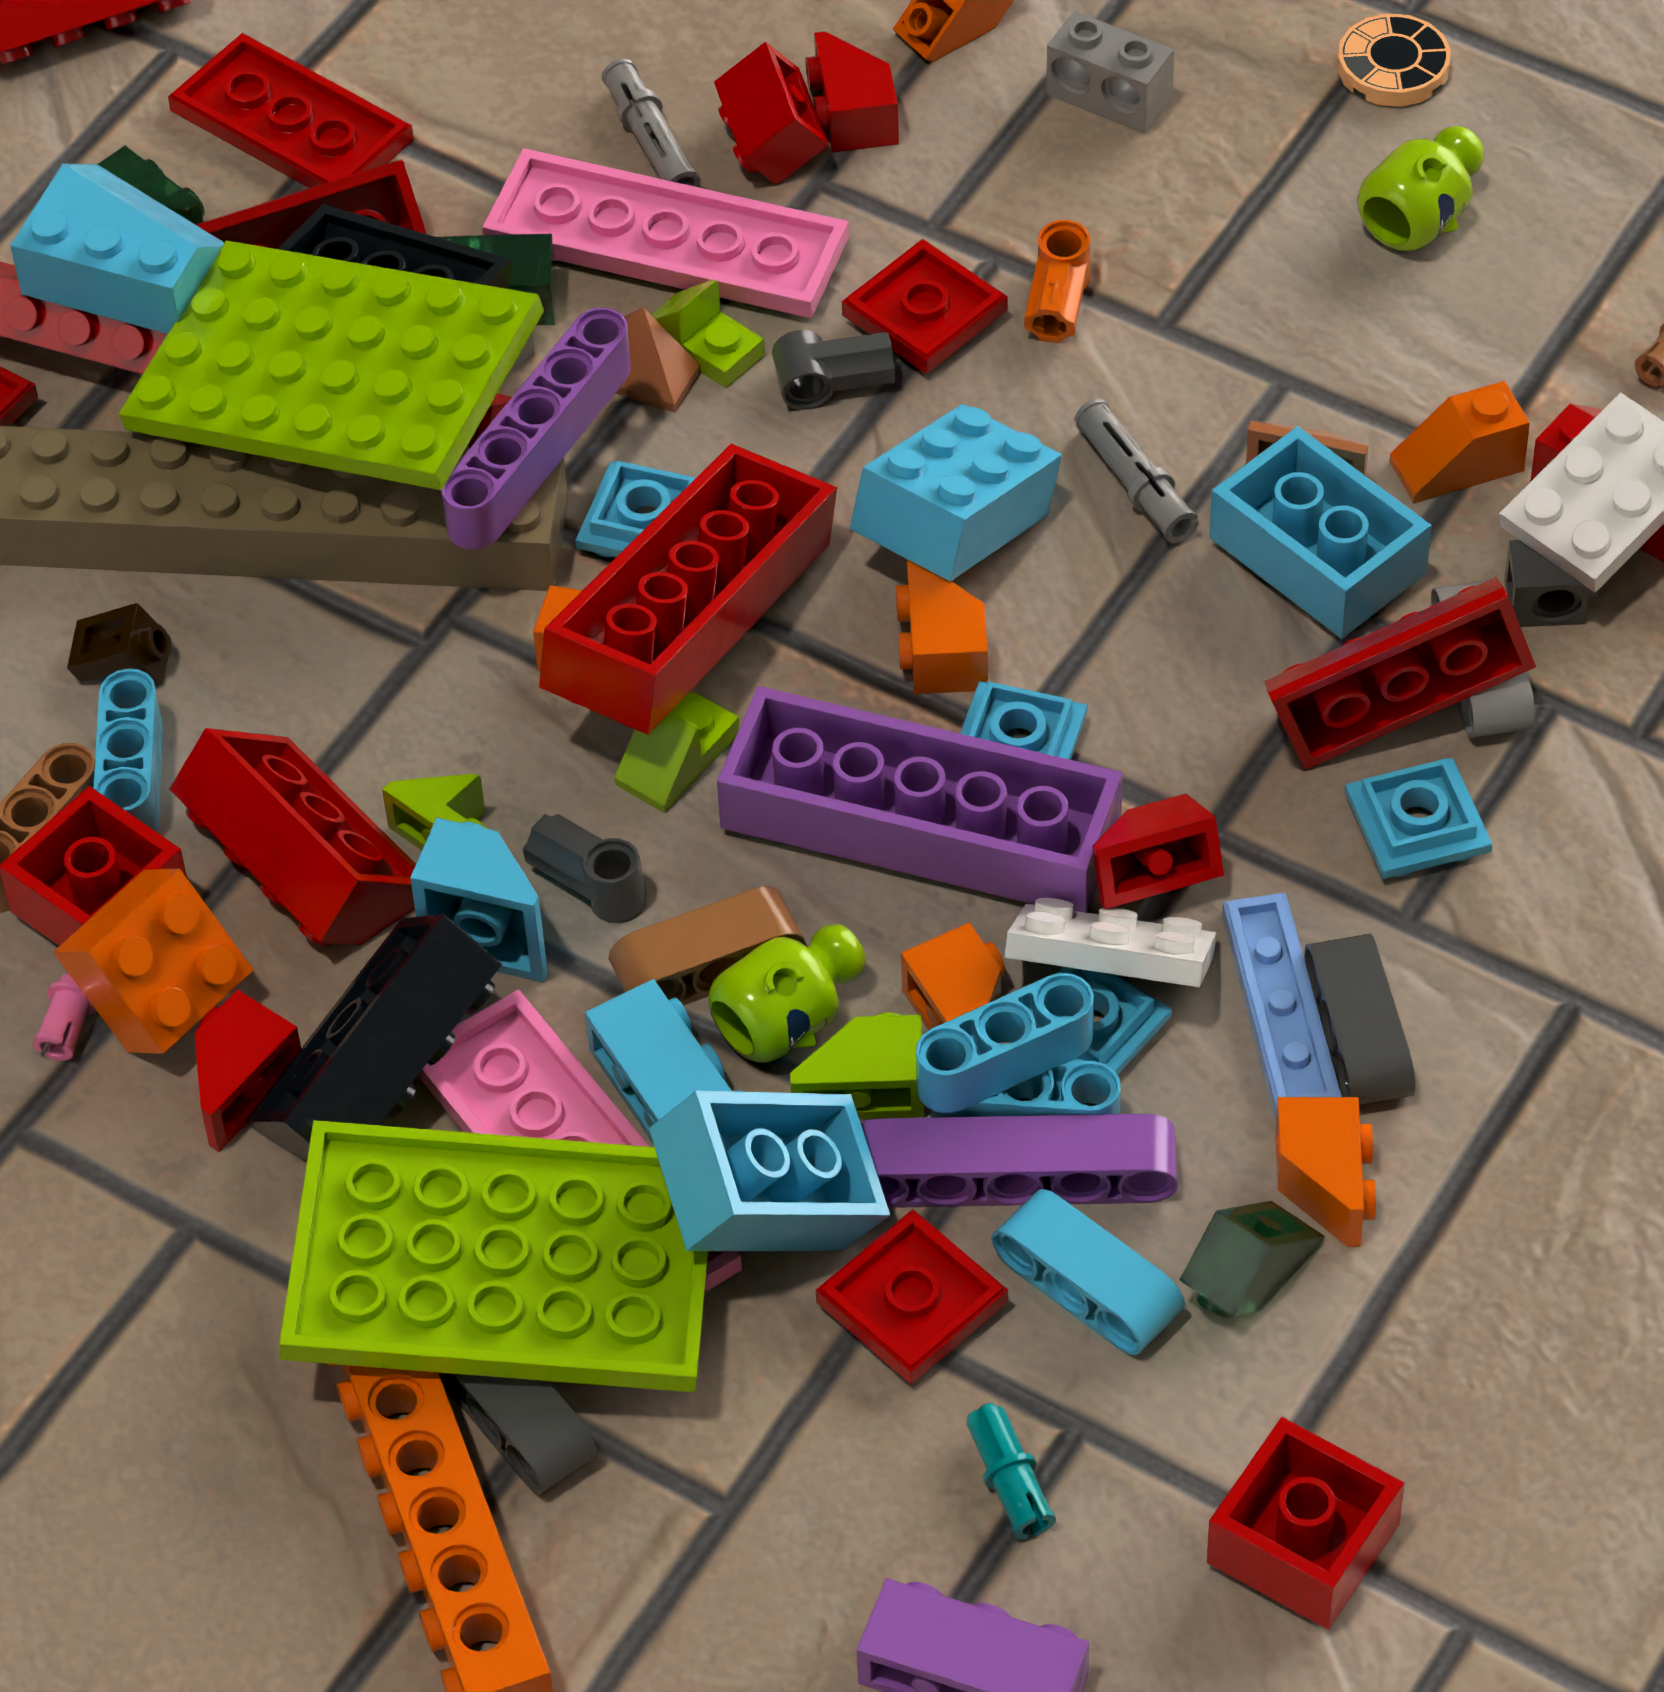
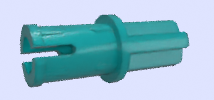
(1010, 1471)

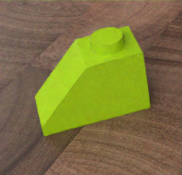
(870, 1061)

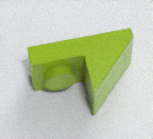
(711, 337)
(676, 751)
(416, 804)

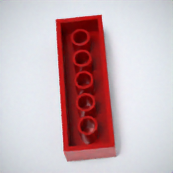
(687, 588)

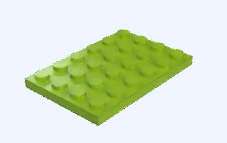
(333, 364)
(492, 1259)

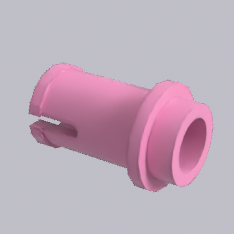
(63, 1019)

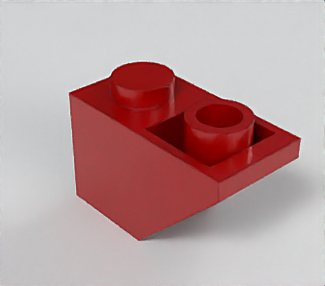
(855, 95)

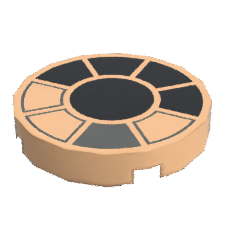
(1393, 59)

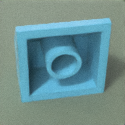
(484, 892)

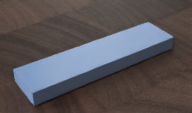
(1279, 998)

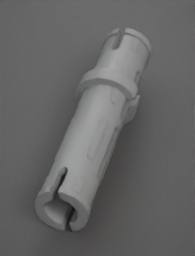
(627, 88)
(1149, 487)

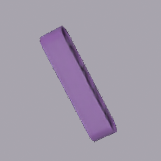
(536, 428)
(1015, 1156)

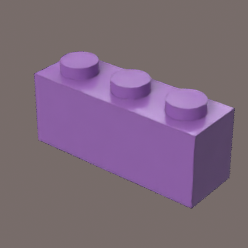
(946, 1645)

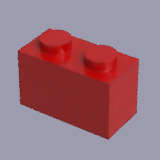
(770, 114)

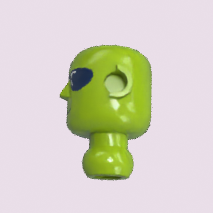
(1420, 189)
(784, 992)

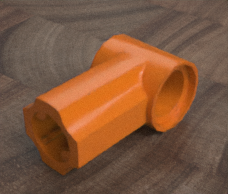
(1058, 281)

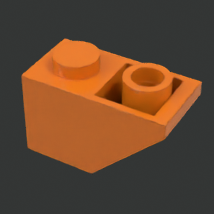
(945, 25)
(945, 633)
(1322, 1161)

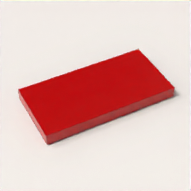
(288, 115)

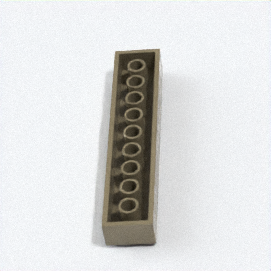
(232, 513)

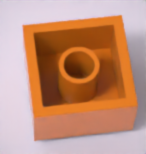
(153, 961)

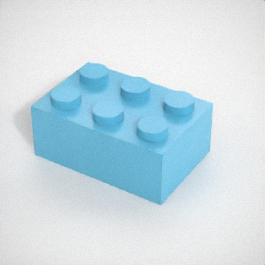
(955, 491)
(1320, 531)
(768, 1171)

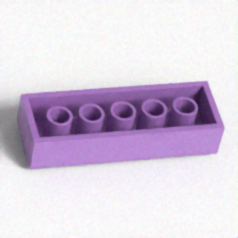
(917, 799)

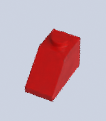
(1157, 851)
(238, 1060)

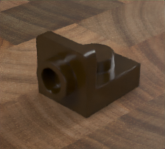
(118, 642)

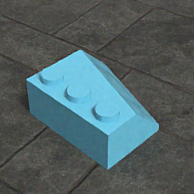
(111, 250)

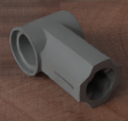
(815, 368)
(597, 868)

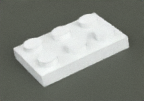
(1596, 495)
(1111, 942)

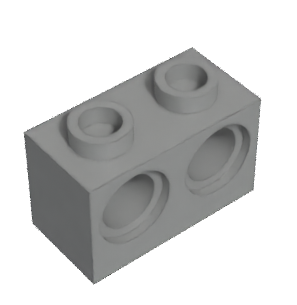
(1110, 72)

